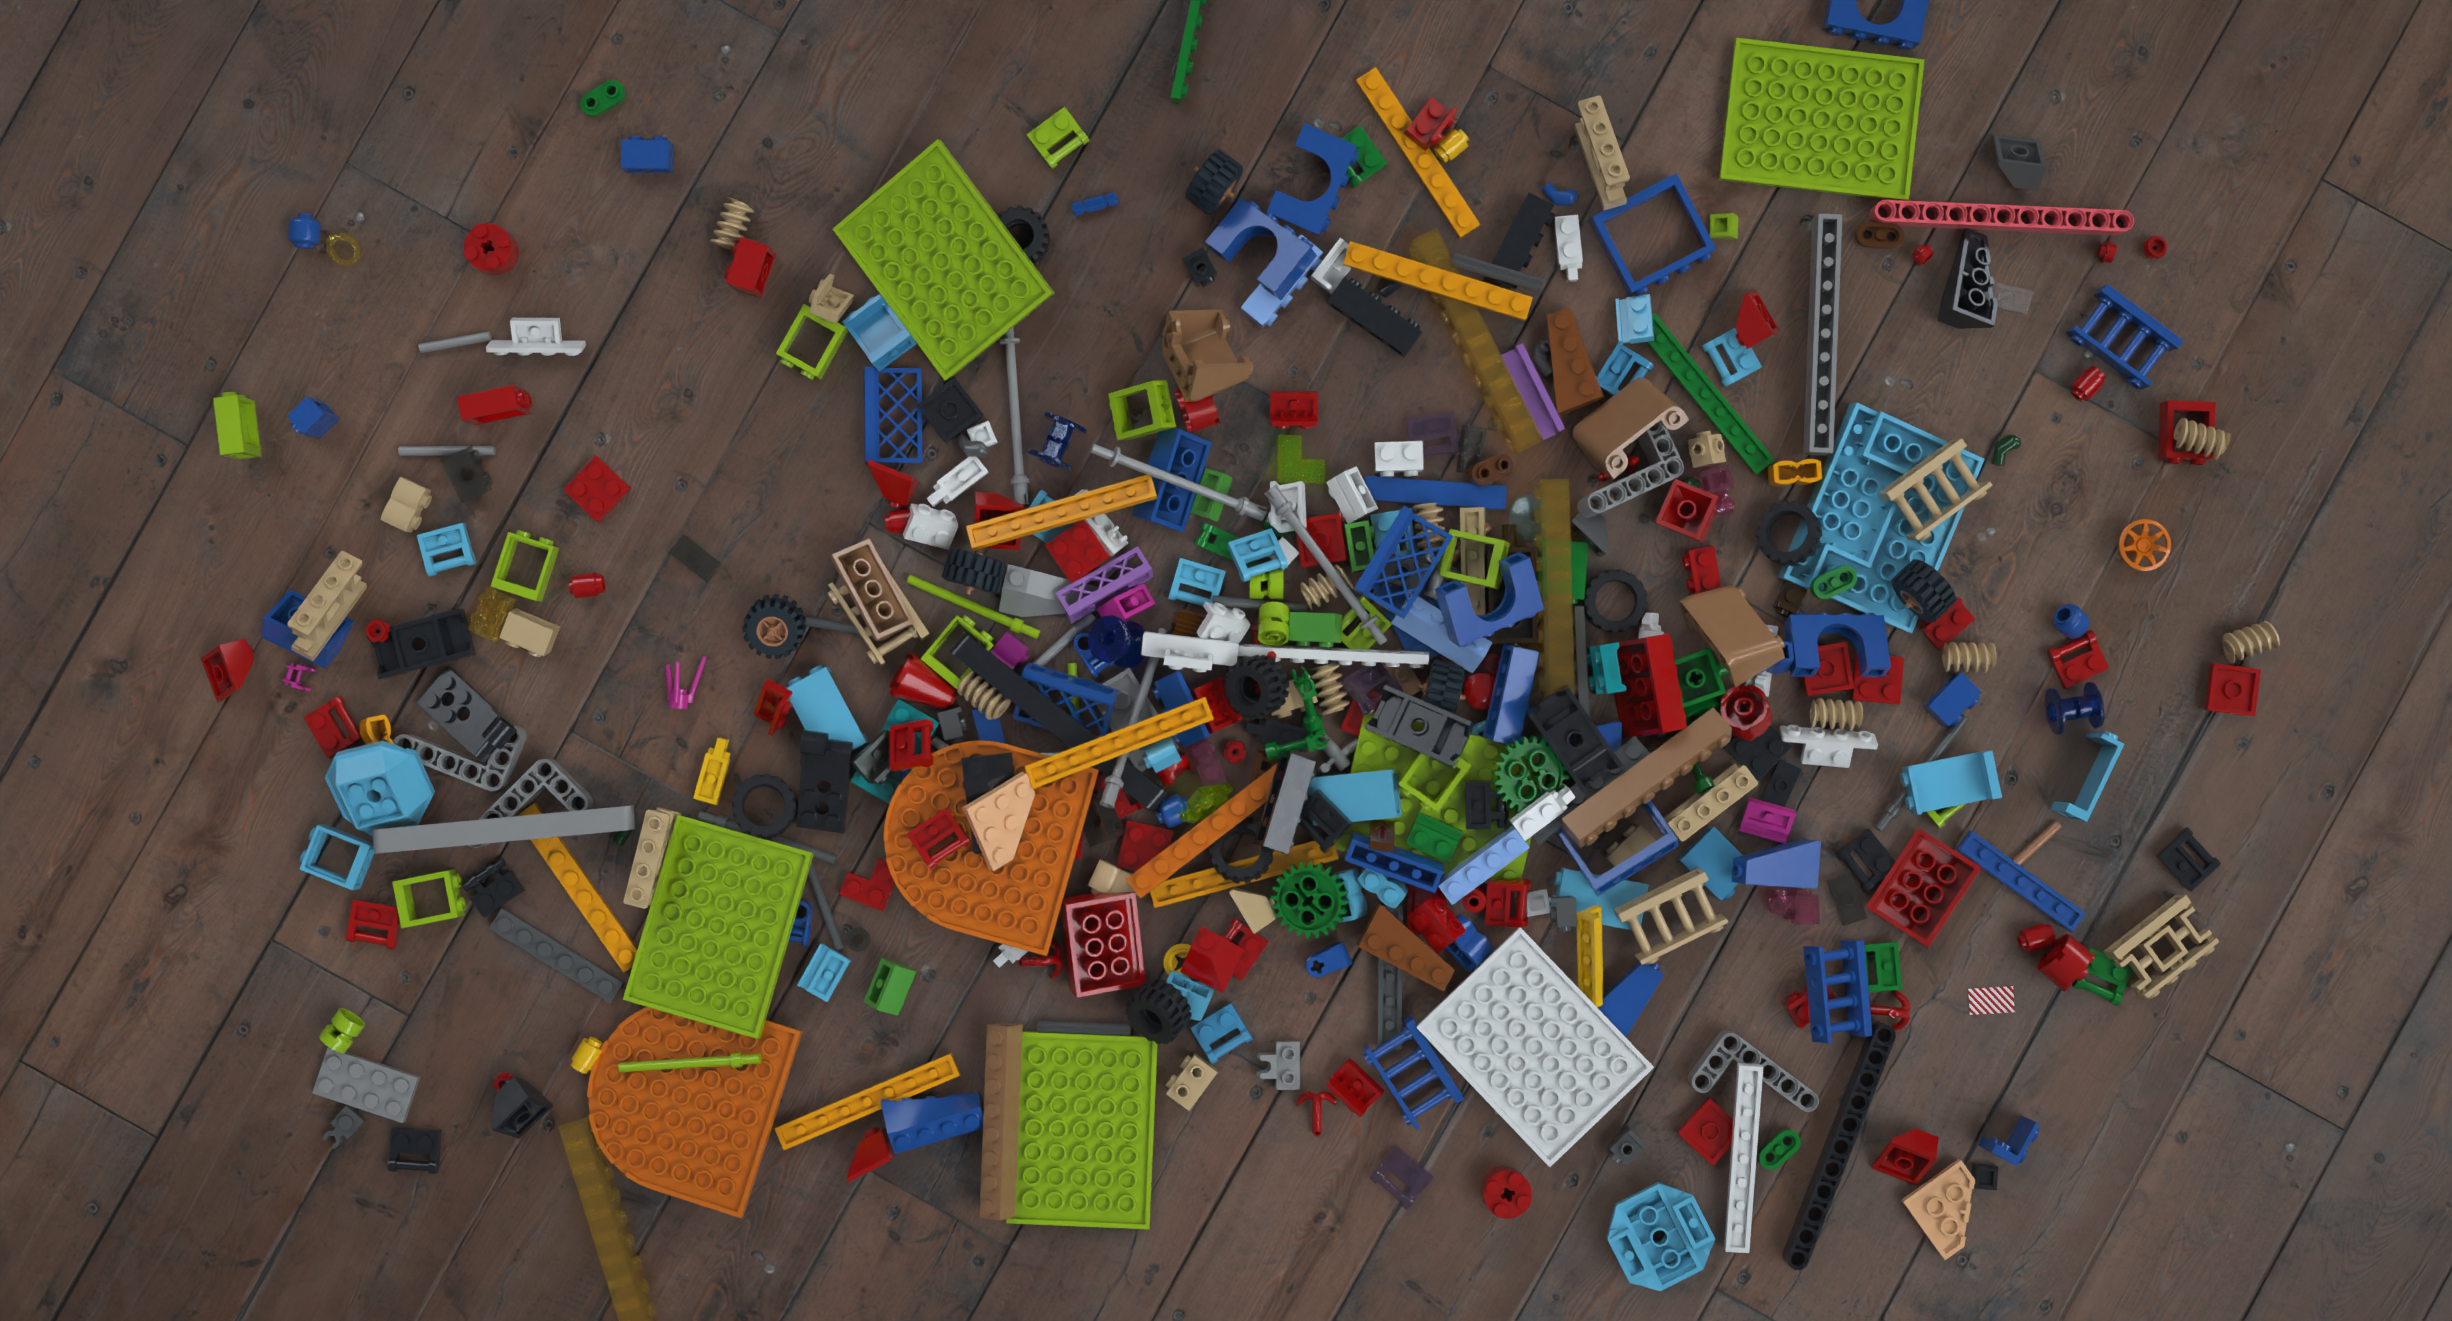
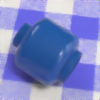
(304, 231)
(2071, 621)
(1170, 810)

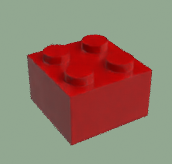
(750, 267)

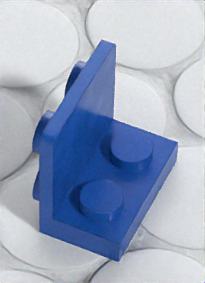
(2015, 1148)

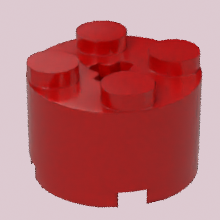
(478, 244)
(1199, 413)
(1757, 711)
(2065, 962)
(1493, 1189)

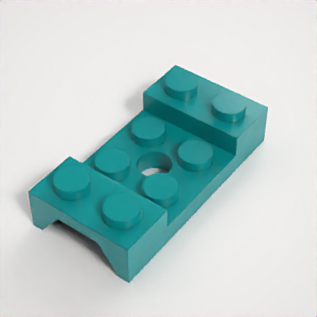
(1604, 669)
(900, 714)

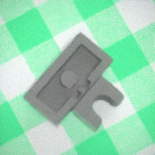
(1282, 1065)

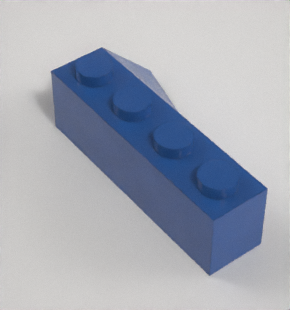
(931, 1119)

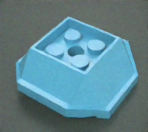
(387, 769)
(1679, 1252)

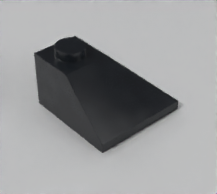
(517, 1108)

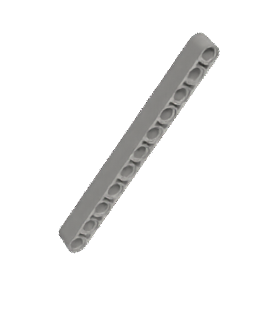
(504, 829)

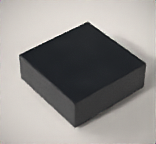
(1985, 1176)

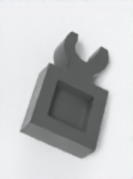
(345, 1124)

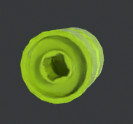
(1274, 585)
(1273, 624)
(340, 1033)

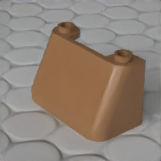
(1200, 355)
(1623, 420)
(1733, 631)

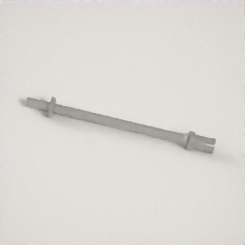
(1019, 479)
(1241, 505)
(1285, 509)
(1114, 781)

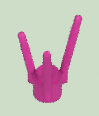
(678, 696)

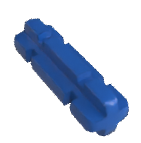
(1094, 203)

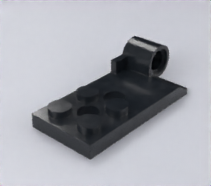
(485, 726)
(827, 761)

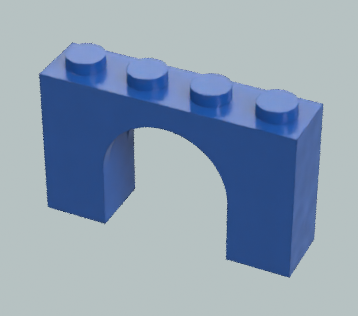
(1905, 30)
(1339, 156)
(1246, 222)
(1519, 602)
(1864, 631)

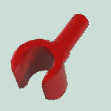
(1255, 633)

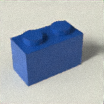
(647, 155)
(312, 418)
(1952, 700)

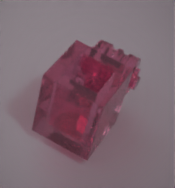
(1719, 482)
(1209, 768)
(1803, 906)

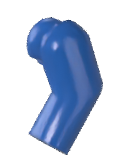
(1559, 198)

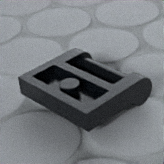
(1327, 816)
(1873, 856)
(2181, 863)
(415, 1142)

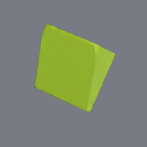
(1724, 226)

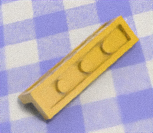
(1590, 953)

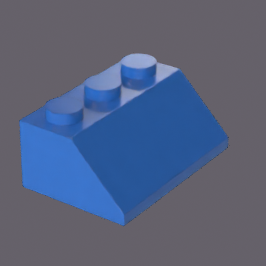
(277, 631)
(1175, 693)

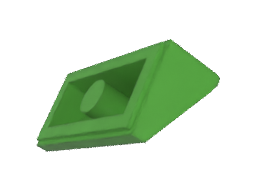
(1205, 506)

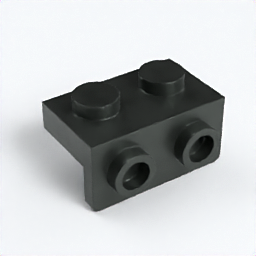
(874, 759)

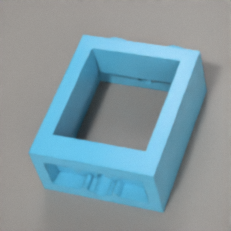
(360, 864)

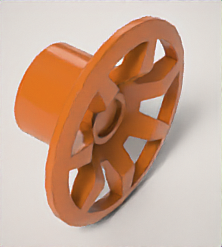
(2143, 545)

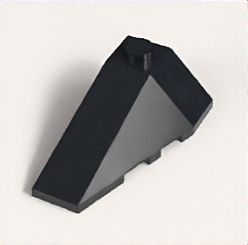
(1968, 291)
(984, 774)

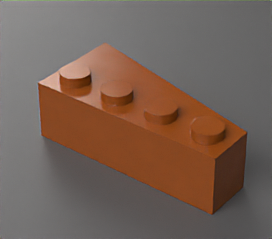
(1573, 370)
(1399, 946)

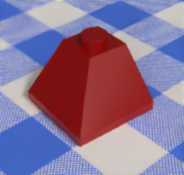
(1754, 321)
(893, 484)
(995, 505)
(1688, 511)
(228, 667)
(1211, 959)
(871, 1153)
(1908, 1156)

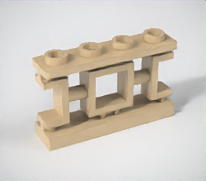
(1602, 152)
(327, 605)
(1704, 807)
(649, 856)
(2150, 931)

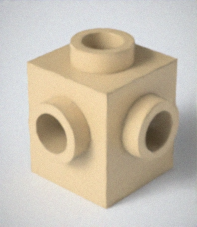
(1706, 449)

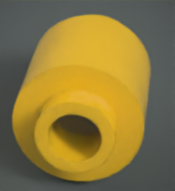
(1451, 145)
(586, 1054)

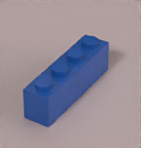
(1511, 694)
(1397, 864)

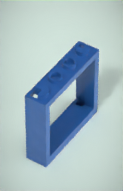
(1661, 276)
(1630, 865)

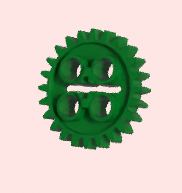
(1512, 785)
(1294, 913)

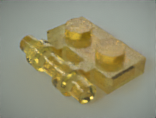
(491, 614)

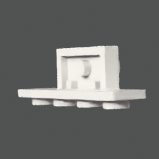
(535, 336)
(1189, 651)
(1827, 746)

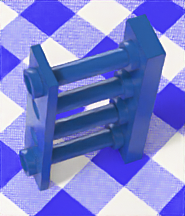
(2146, 327)
(1856, 990)
(1422, 1052)

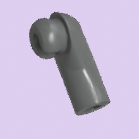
(1541, 358)
(972, 448)

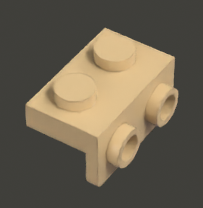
(829, 301)

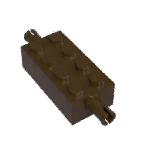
(1526, 629)

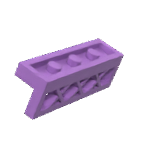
(1533, 391)
(1105, 593)

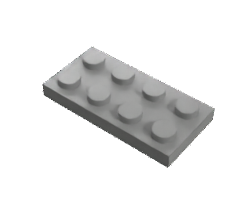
(1123, 707)
(366, 1085)

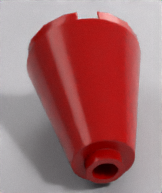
(921, 684)

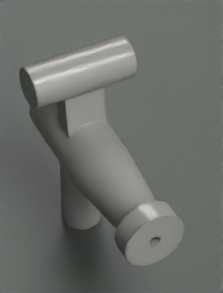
(1434, 579)
(1336, 755)

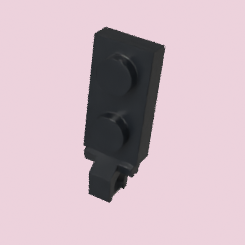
(1281, 733)

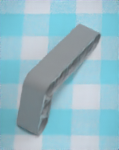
(1640, 482)
(464, 762)
(540, 782)
(1736, 1052)

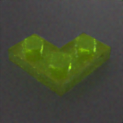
(1291, 465)

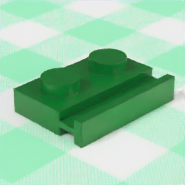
(1433, 837)

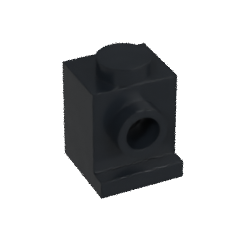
(1193, 260)

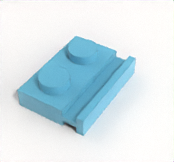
(1634, 319)
(824, 972)

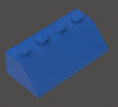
(1184, 457)

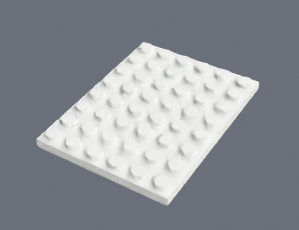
(1534, 1047)

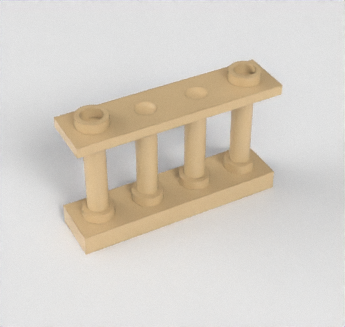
(1914, 479)
(915, 630)
(1651, 902)

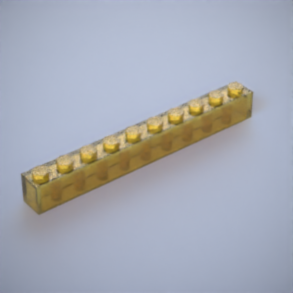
(1480, 352)
(1554, 585)
(607, 1222)

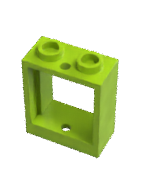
(808, 371)
(1160, 408)
(237, 426)
(1494, 573)
(499, 579)
(937, 665)
(1425, 801)
(406, 904)

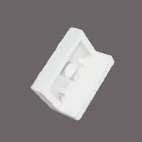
(1398, 458)
(1296, 494)
(931, 526)
(1223, 623)

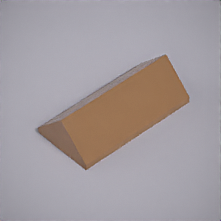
(872, 590)

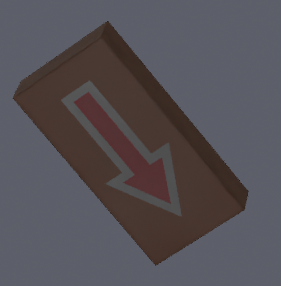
(1381, 835)

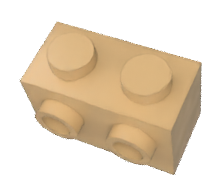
(529, 632)
(1191, 1081)

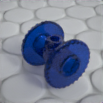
(1057, 441)
(1116, 641)
(2061, 710)

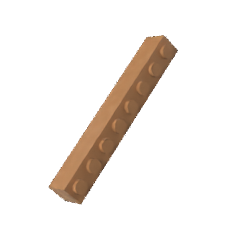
(1646, 778)
(1001, 1121)

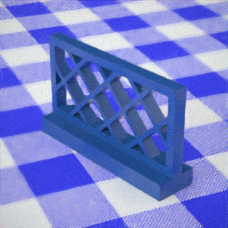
(872, 409)
(1384, 553)
(1076, 687)

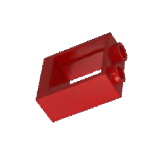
(494, 405)
(2166, 416)

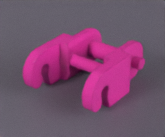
(295, 684)

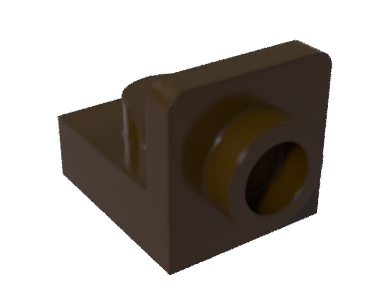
(1789, 599)

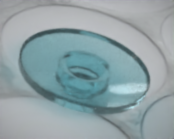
(1520, 514)

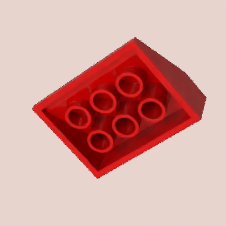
(1652, 687)
(1923, 888)
(1102, 942)

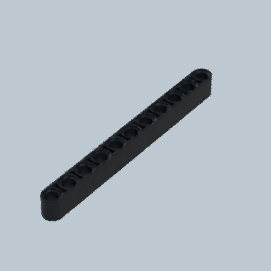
(1050, 715)
(1840, 1157)

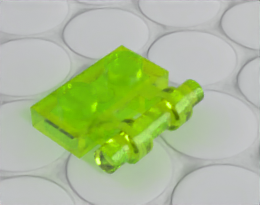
(1204, 801)

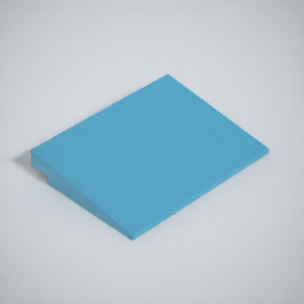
(1870, 532)

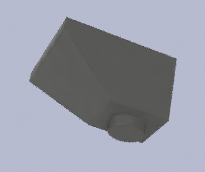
(2020, 161)
(1592, 531)

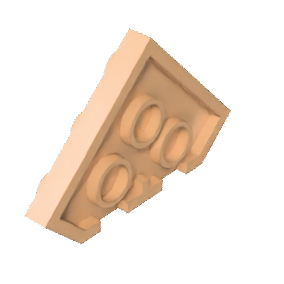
(1000, 819)
(1943, 1207)

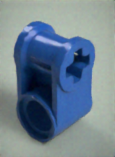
(1088, 659)
(802, 925)
(1332, 958)

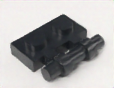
(1478, 806)
(496, 894)

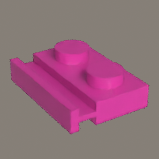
(1767, 820)

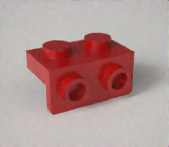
(1294, 409)
(773, 705)
(1220, 709)
(1436, 923)
(1354, 1087)

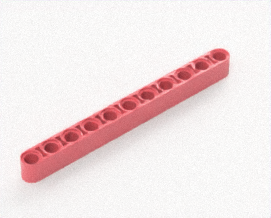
(2012, 217)

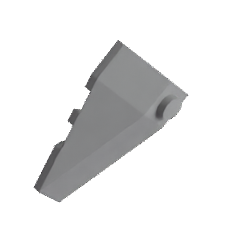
(1033, 593)

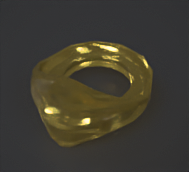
(343, 237)

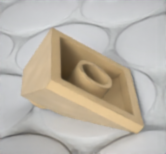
(1254, 908)

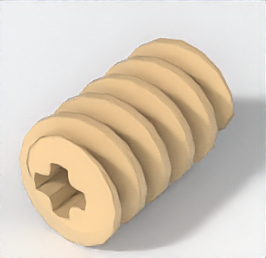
(732, 223)
(2201, 438)
(1429, 513)
(1322, 588)
(2249, 639)
(1968, 656)
(1330, 688)
(982, 697)
(1836, 713)

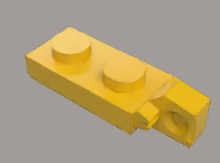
(713, 773)

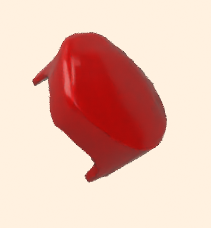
(1479, 690)
(1174, 771)

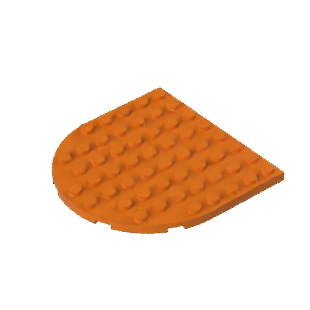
(1007, 905)
(689, 1128)

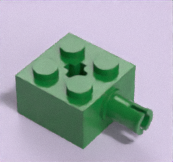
(1709, 677)

